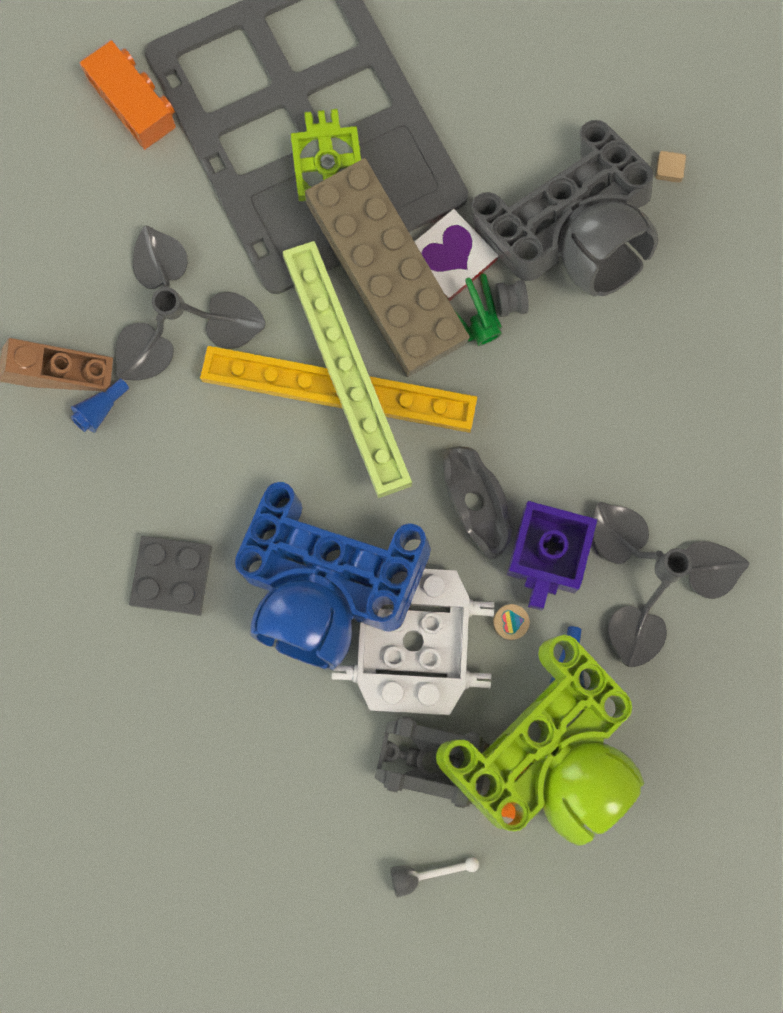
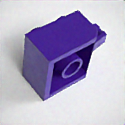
(544, 571)

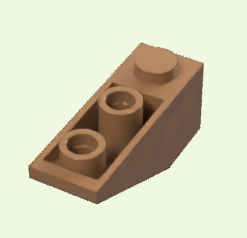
(53, 367)

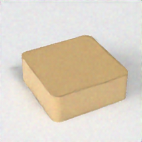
(670, 166)

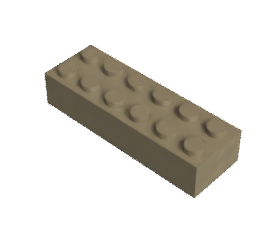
(386, 267)

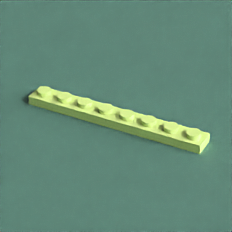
(347, 370)

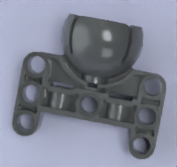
(585, 227)

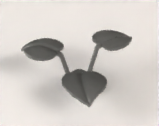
(156, 261)
(710, 567)

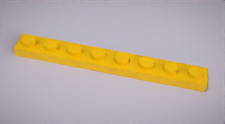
(315, 385)

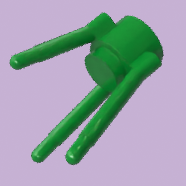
(484, 325)

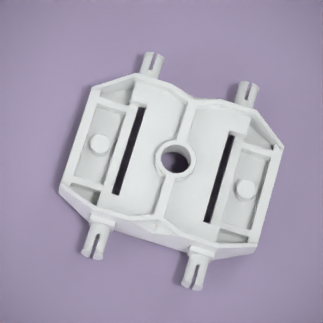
(442, 651)

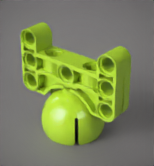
(571, 767)

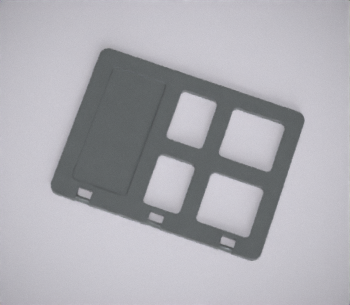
(265, 202)

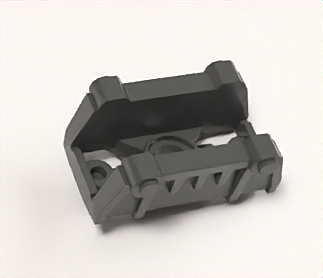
(418, 778)

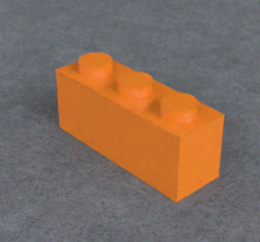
(129, 93)

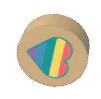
(511, 622)

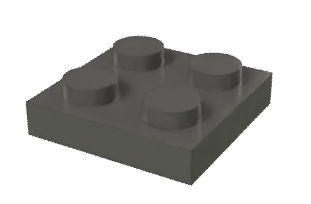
(170, 575)

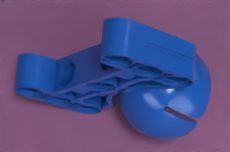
(314, 603)

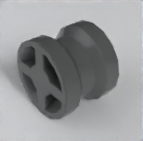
(511, 298)

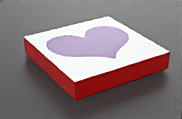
(455, 253)

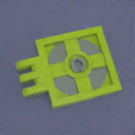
(322, 150)

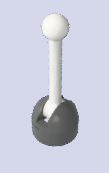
(406, 879)

